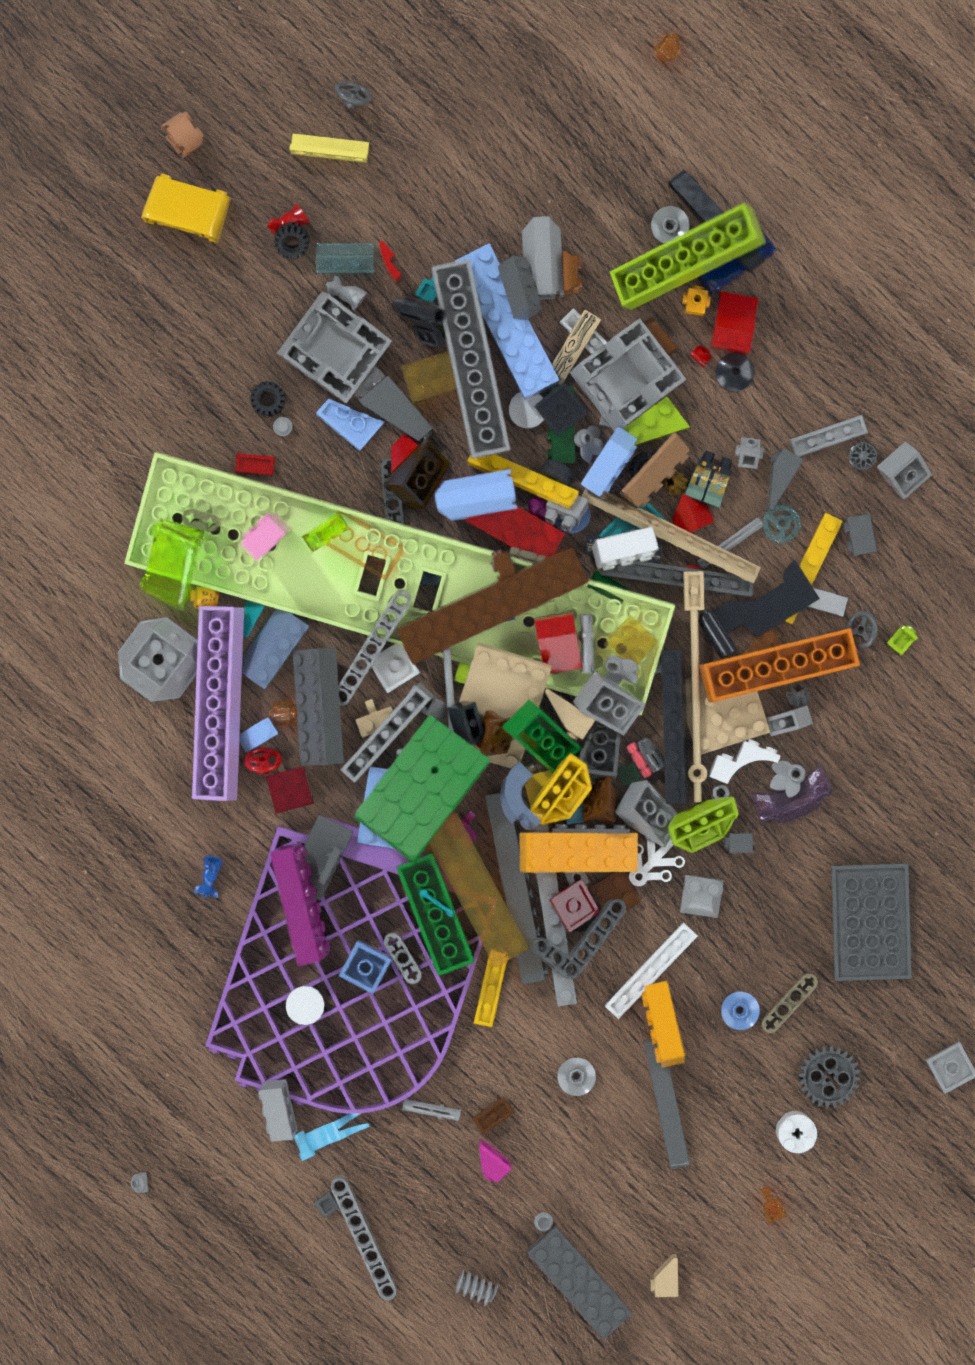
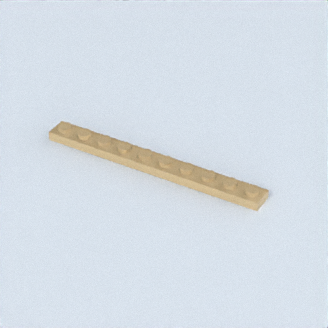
(674, 535)

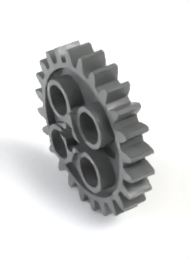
(842, 1065)

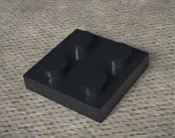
(560, 409)

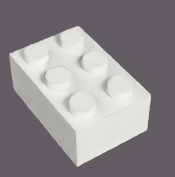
(625, 548)

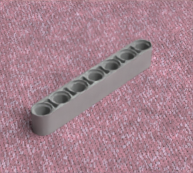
(376, 639)
(369, 1245)

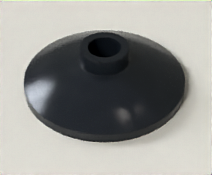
(728, 379)

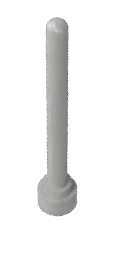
(448, 681)

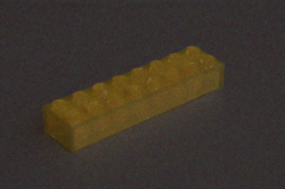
(477, 891)

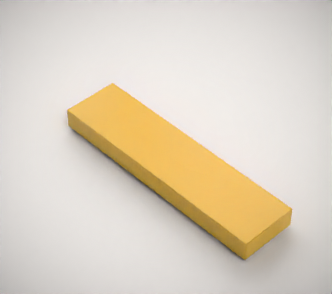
(489, 994)

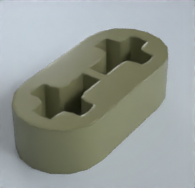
(199, 524)

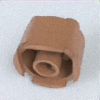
(182, 134)

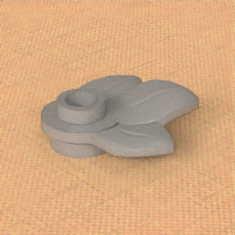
(589, 442)
(621, 669)
(784, 779)

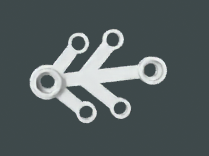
(654, 859)

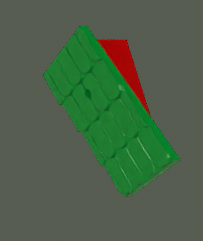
(422, 788)

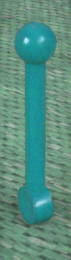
(423, 893)

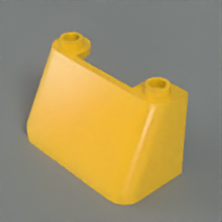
(186, 208)

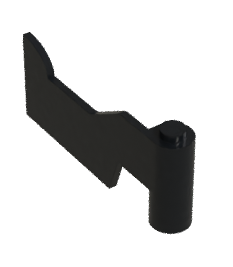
(760, 614)

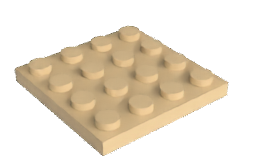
(726, 720)

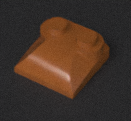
(571, 266)

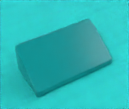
(251, 615)

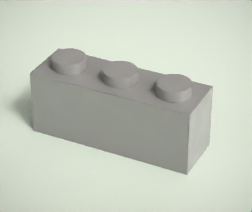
(278, 1110)

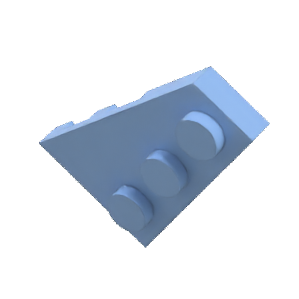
(350, 424)

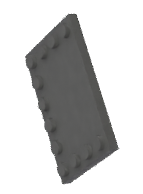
(871, 922)

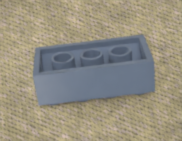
(272, 647)

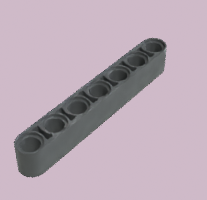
(667, 1110)

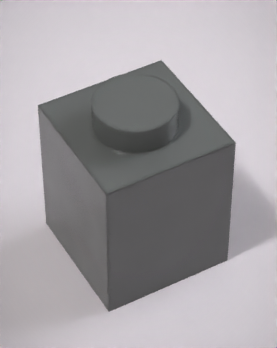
(739, 842)

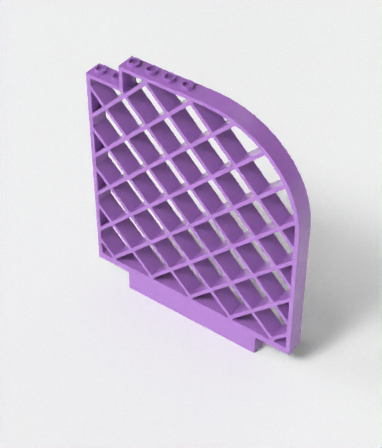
(382, 858)

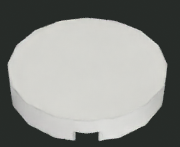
(523, 411)
(305, 1005)

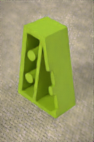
(657, 422)

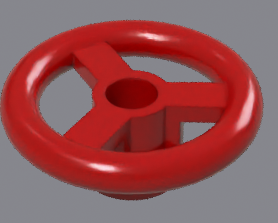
(262, 763)

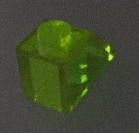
(325, 532)

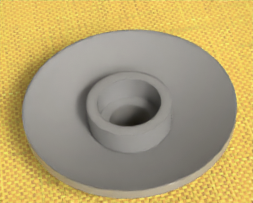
(669, 215)
(578, 1086)

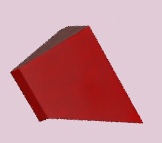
(401, 450)
(692, 514)

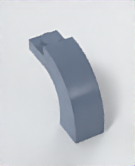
(512, 801)

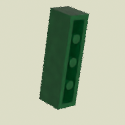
(564, 445)

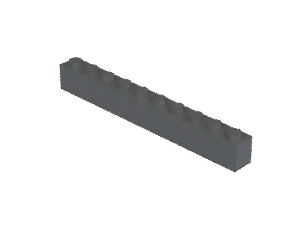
(515, 888)

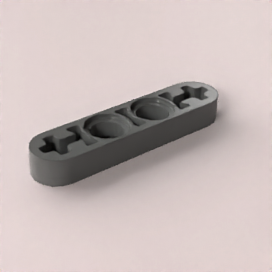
(389, 495)

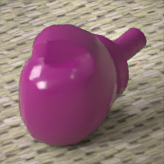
(537, 507)

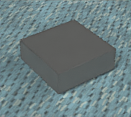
(326, 1204)

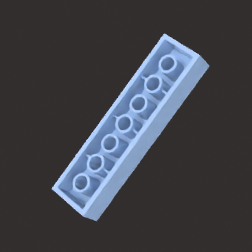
(512, 336)

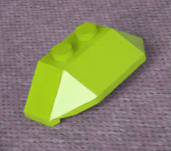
(703, 824)

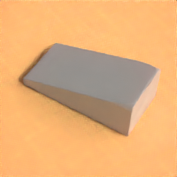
(829, 603)

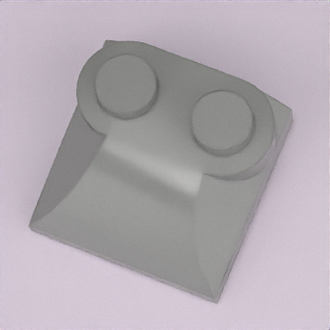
(701, 896)

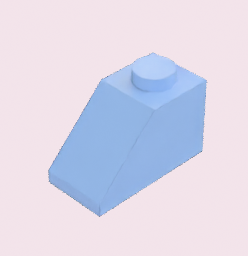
(258, 734)

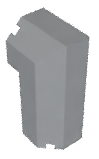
(544, 254)

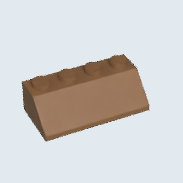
(655, 470)

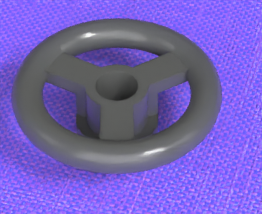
(351, 97)
(865, 629)

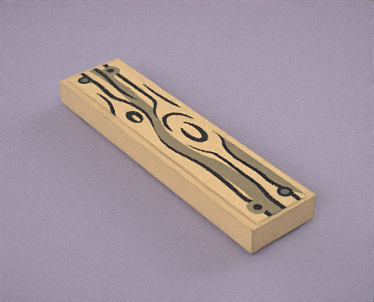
(575, 345)

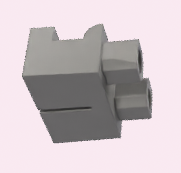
(570, 517)

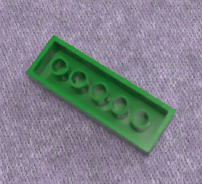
(440, 932)

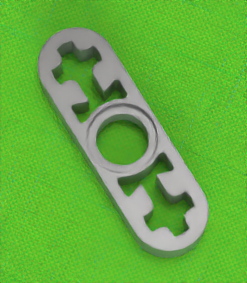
(390, 948)

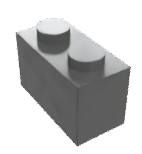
(859, 535)

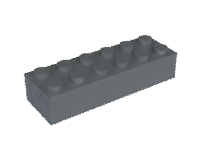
(318, 706)
(579, 1281)

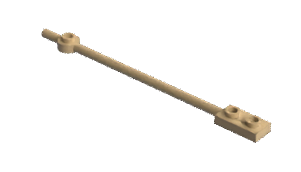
(695, 601)

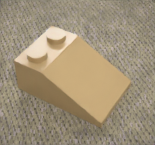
(570, 716)

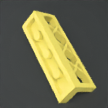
(329, 148)

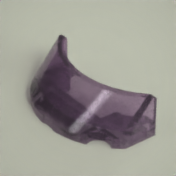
(783, 809)

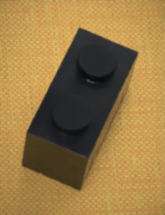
(466, 721)

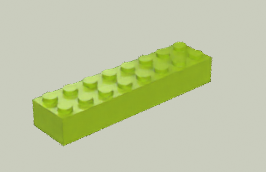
(687, 256)

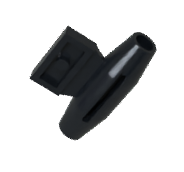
(424, 316)

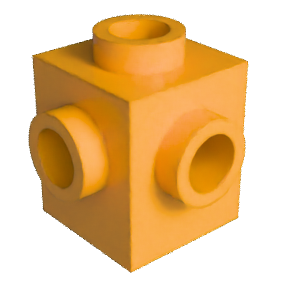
(693, 307)

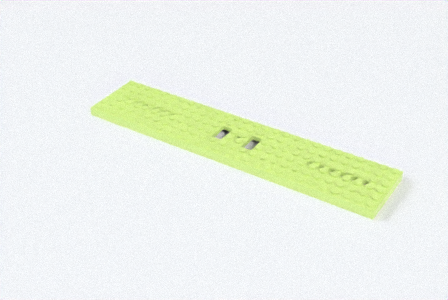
(327, 583)

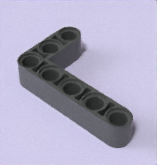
(583, 943)

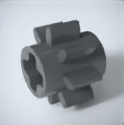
(798, 694)

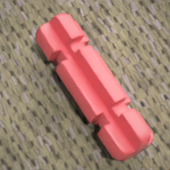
(639, 760)

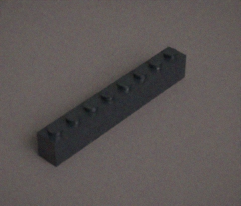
(675, 726)

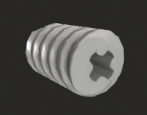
(476, 1288)

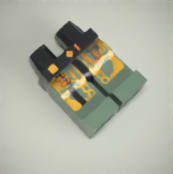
(710, 474)

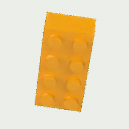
(664, 1024)

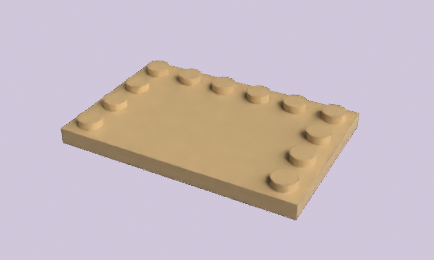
(503, 684)

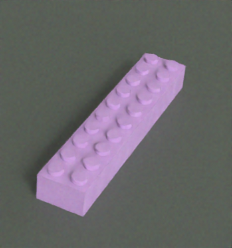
(218, 703)

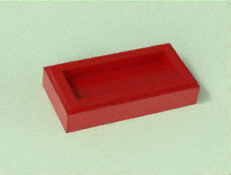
(254, 464)

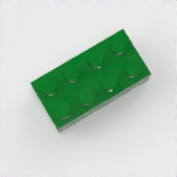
(540, 736)

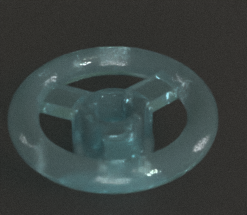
(794, 516)

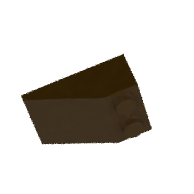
(419, 475)

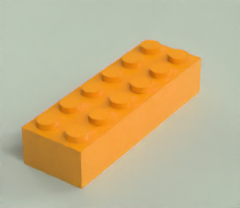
(578, 852)

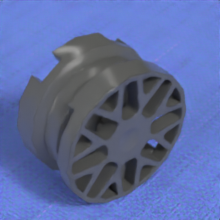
(862, 456)

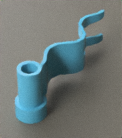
(325, 1135)

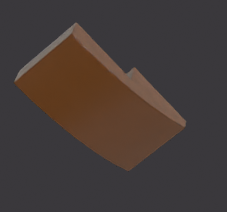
(662, 337)

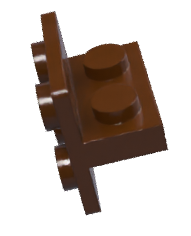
(496, 738)
(600, 802)

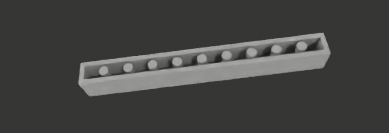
(554, 930)

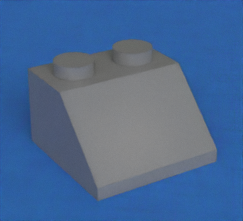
(904, 470)

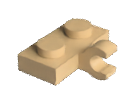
(371, 722)

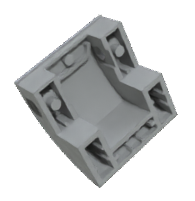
(334, 347)
(627, 375)

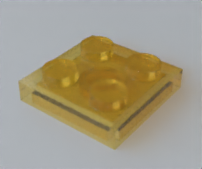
(631, 641)

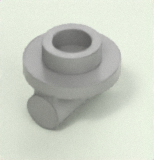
(139, 1182)

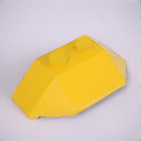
(562, 791)

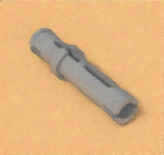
(587, 643)
(408, 1105)

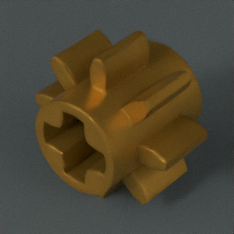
(676, 484)

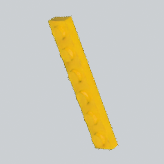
(528, 480)
(818, 549)

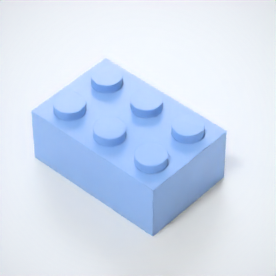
(610, 462)

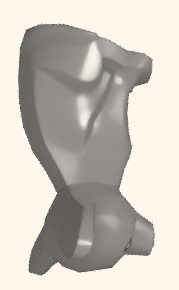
(349, 294)

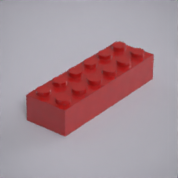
(519, 530)

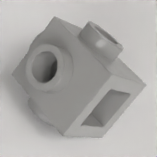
(749, 453)

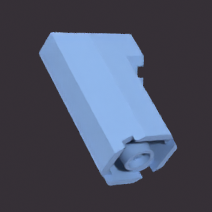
(476, 495)

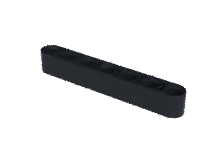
(706, 210)

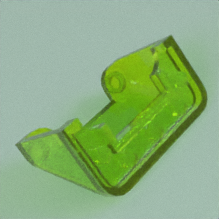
(171, 563)

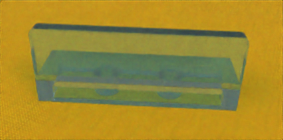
(345, 258)

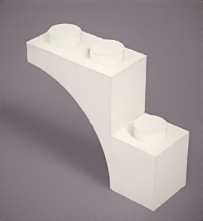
(724, 767)

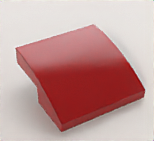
(389, 258)

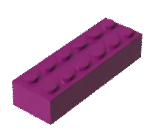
(300, 903)

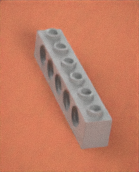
(387, 732)

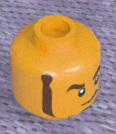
(204, 597)

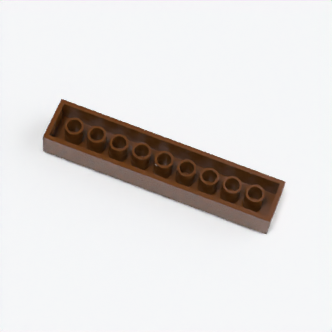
(492, 605)

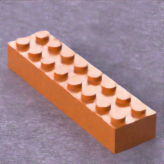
(779, 665)

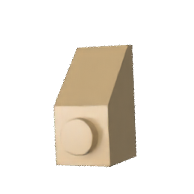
(666, 1279)

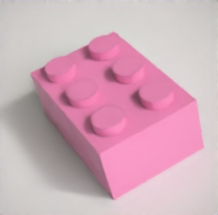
(262, 538)

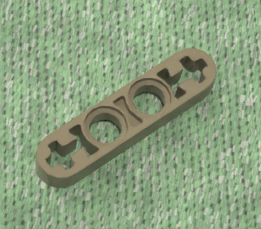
(786, 1000)

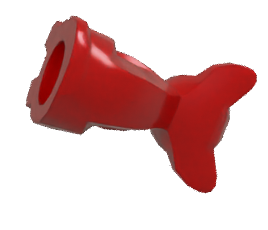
(293, 215)

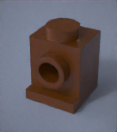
(503, 564)

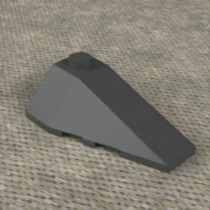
(601, 752)

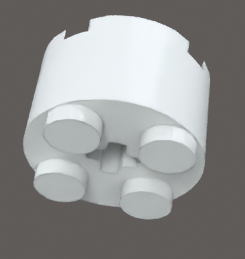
(788, 1124)

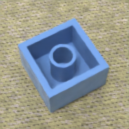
(365, 966)

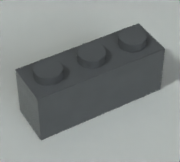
(520, 287)

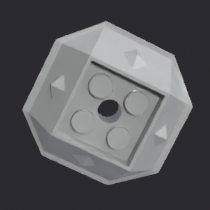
(179, 664)

